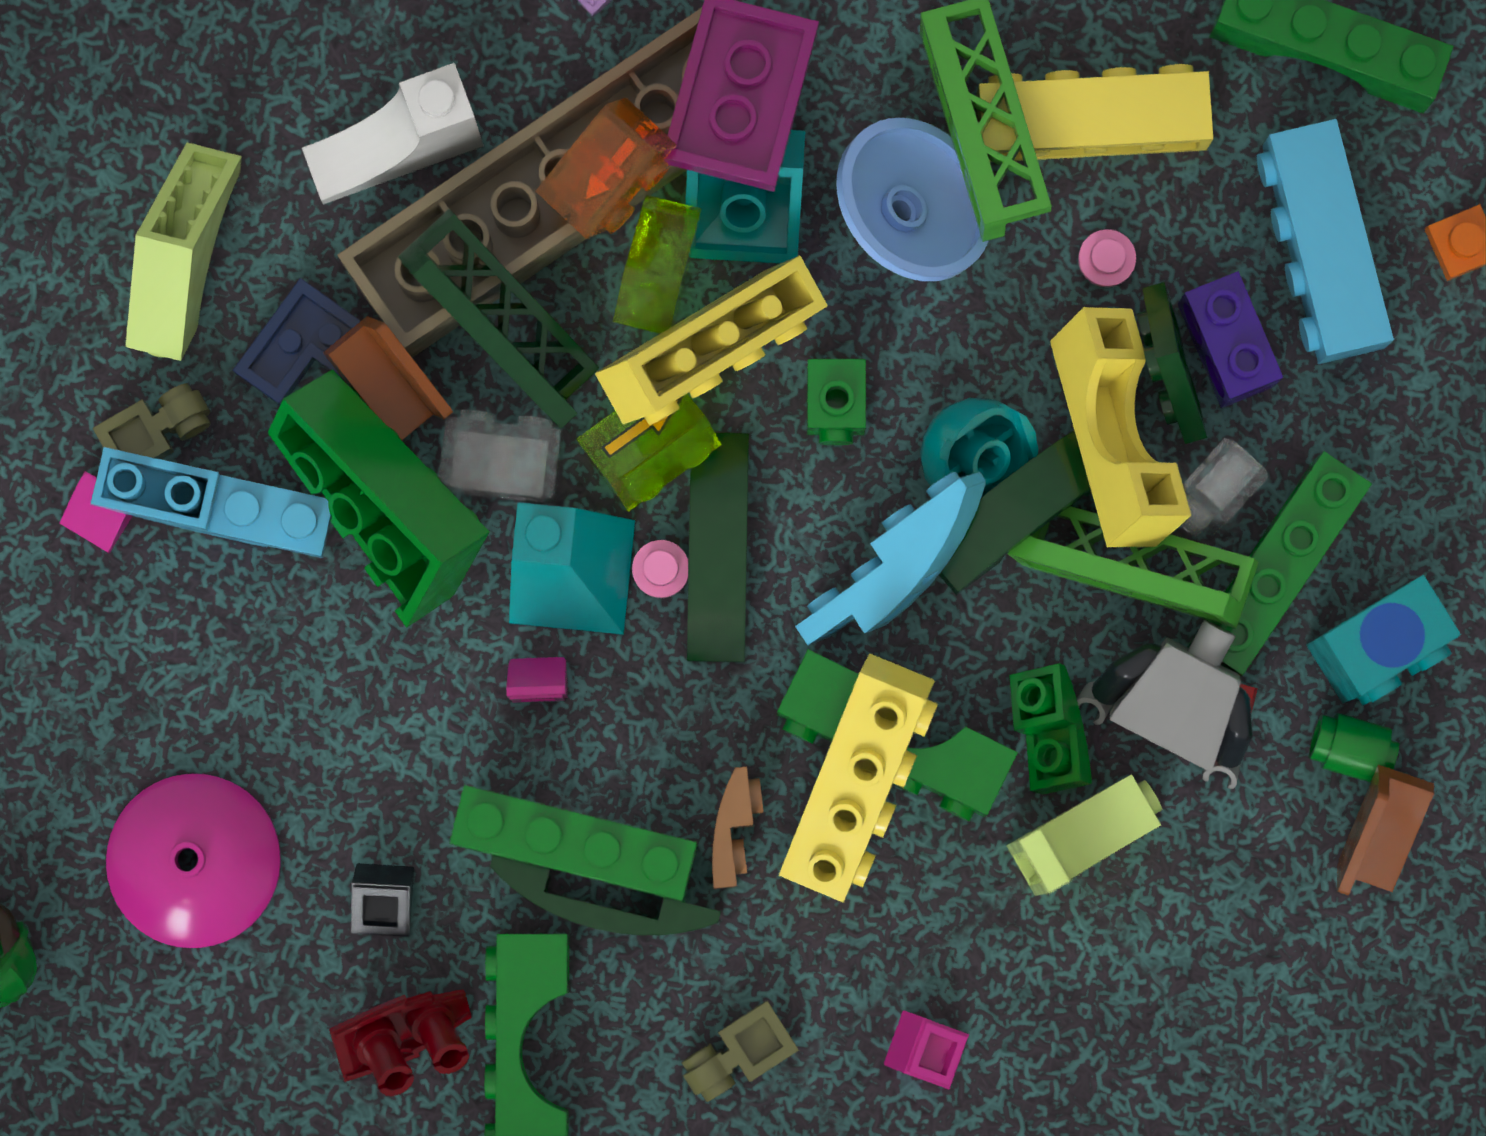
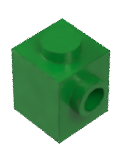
(836, 399)

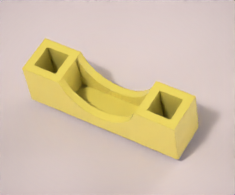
(1099, 371)

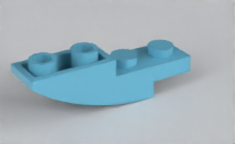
(211, 503)
(907, 561)

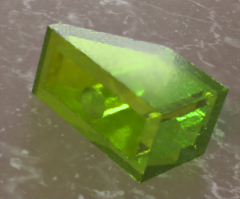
(657, 265)

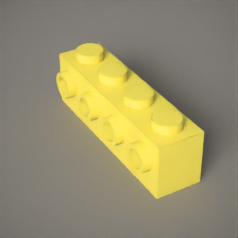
(710, 341)
(857, 778)

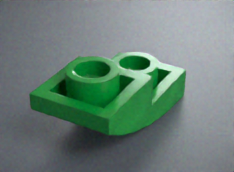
(1054, 731)

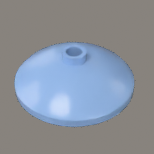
(917, 174)

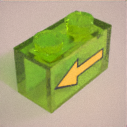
(643, 457)

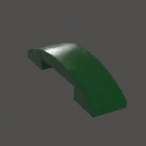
(1018, 510)
(718, 553)
(533, 884)

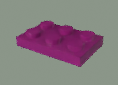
(741, 92)

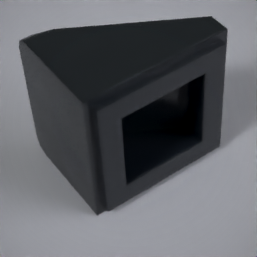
(382, 899)

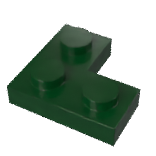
(1168, 362)

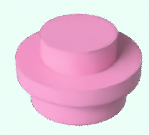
(1107, 258)
(660, 569)

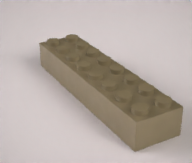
(500, 201)

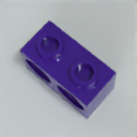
(1230, 339)

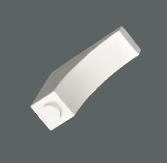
(415, 129)

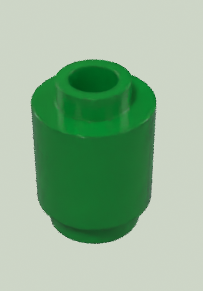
(1352, 746)

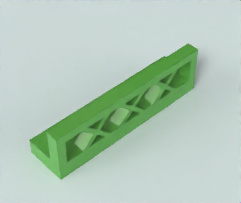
(962, 122)
(1141, 582)

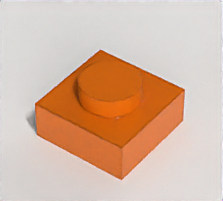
(1459, 242)

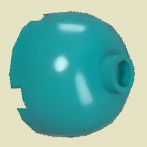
(977, 438)

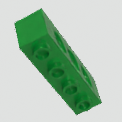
(1292, 551)

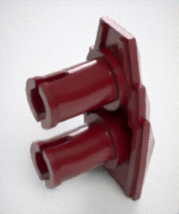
(396, 1031)

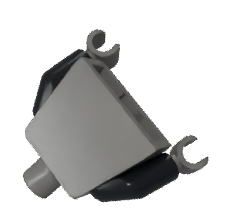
(1180, 700)

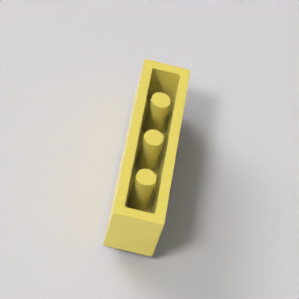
(1107, 113)

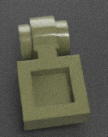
(143, 433)
(753, 1042)

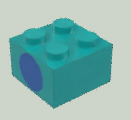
(1384, 639)

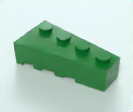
(379, 494)

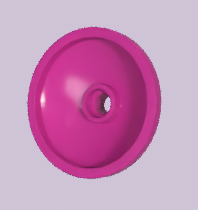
(234, 867)

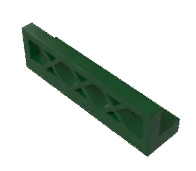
(495, 338)

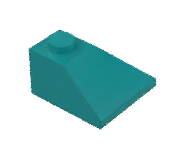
(749, 221)
(570, 569)

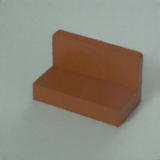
(386, 377)
(1384, 830)

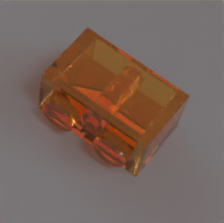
(607, 169)

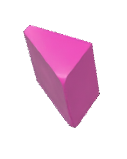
(92, 522)
(537, 679)
(926, 1049)

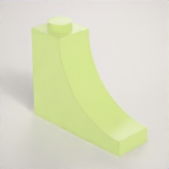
(176, 251)
(1085, 834)

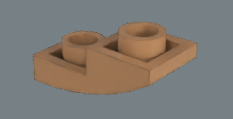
(736, 808)

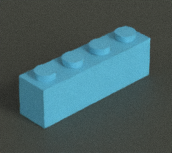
(1325, 241)

